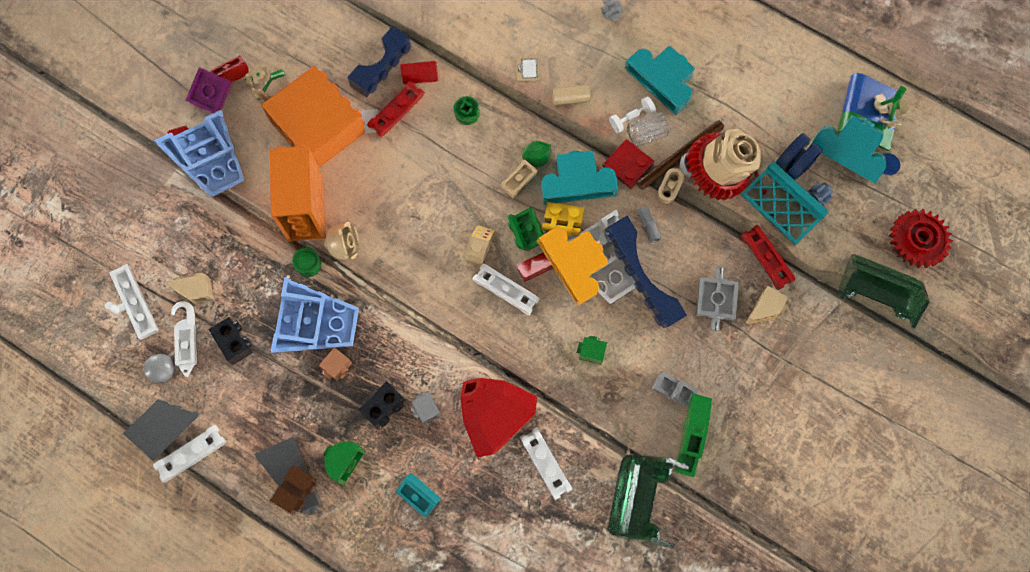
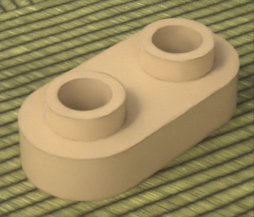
(669, 186)

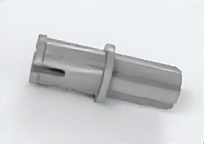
(649, 224)

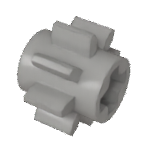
(611, 9)

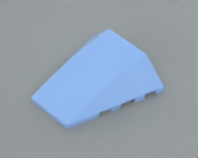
(205, 154)
(312, 320)

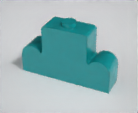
(663, 76)
(854, 147)
(578, 179)

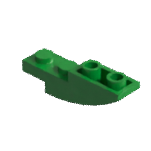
(694, 434)

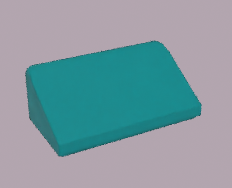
(418, 494)

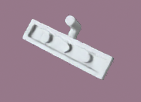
(132, 302)

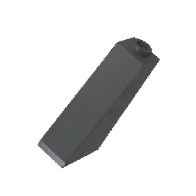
(278, 461)

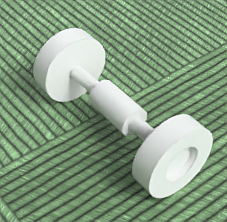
(616, 122)

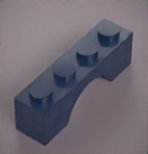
(366, 78)

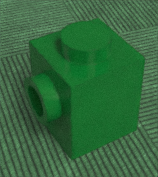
(592, 350)

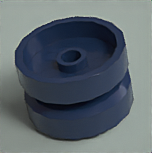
(801, 158)

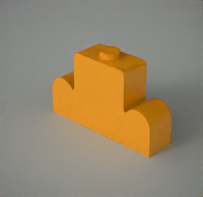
(574, 261)

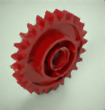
(934, 235)

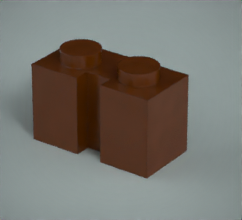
(293, 490)

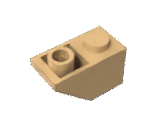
(195, 288)

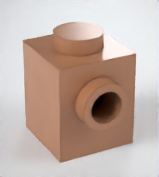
(335, 365)

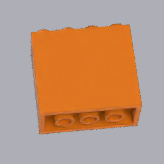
(315, 115)
(297, 193)

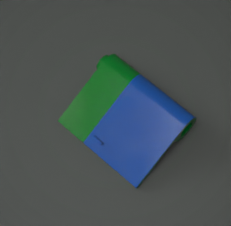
(860, 103)

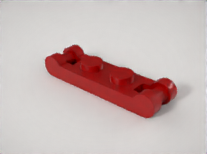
(395, 109)
(768, 257)

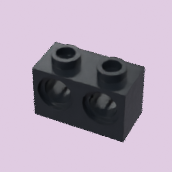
(228, 342)
(377, 401)

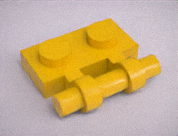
(563, 214)

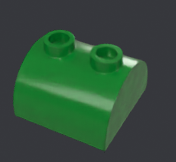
(342, 460)

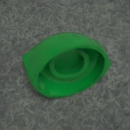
(537, 153)

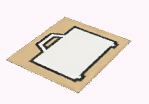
(528, 68)

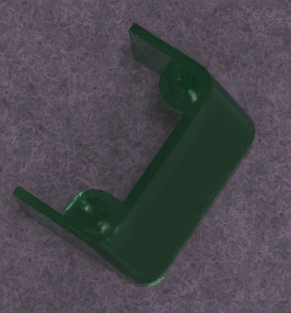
(885, 285)
(636, 495)

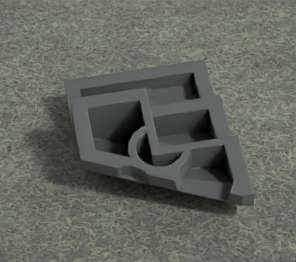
(159, 427)

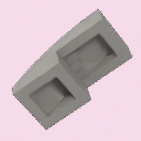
(673, 388)

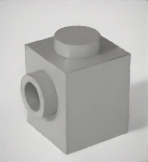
(425, 408)

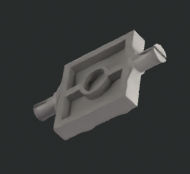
(717, 298)

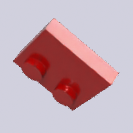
(629, 163)

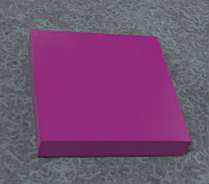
(208, 91)

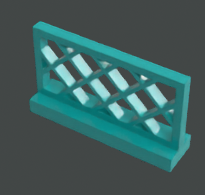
(798, 195)

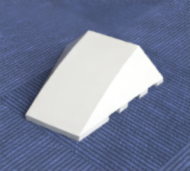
(612, 277)

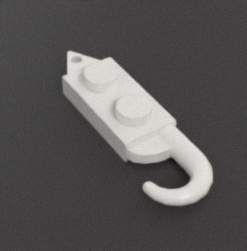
(185, 339)

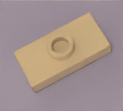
(519, 179)

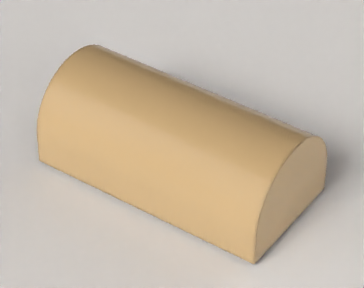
(571, 94)

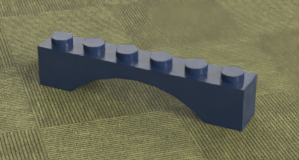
(665, 307)

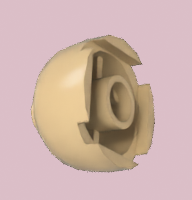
(341, 241)

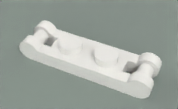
(506, 289)
(189, 454)
(545, 463)

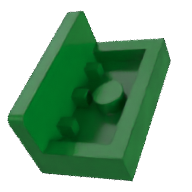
(525, 228)

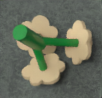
(260, 77)
(895, 105)

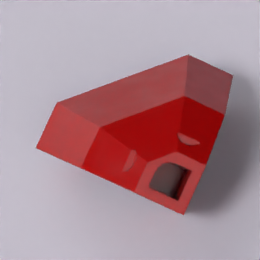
(494, 412)

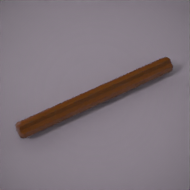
(675, 158)

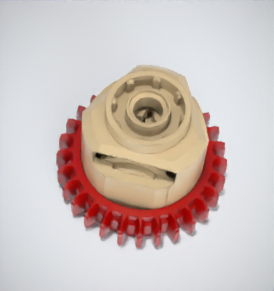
(723, 163)

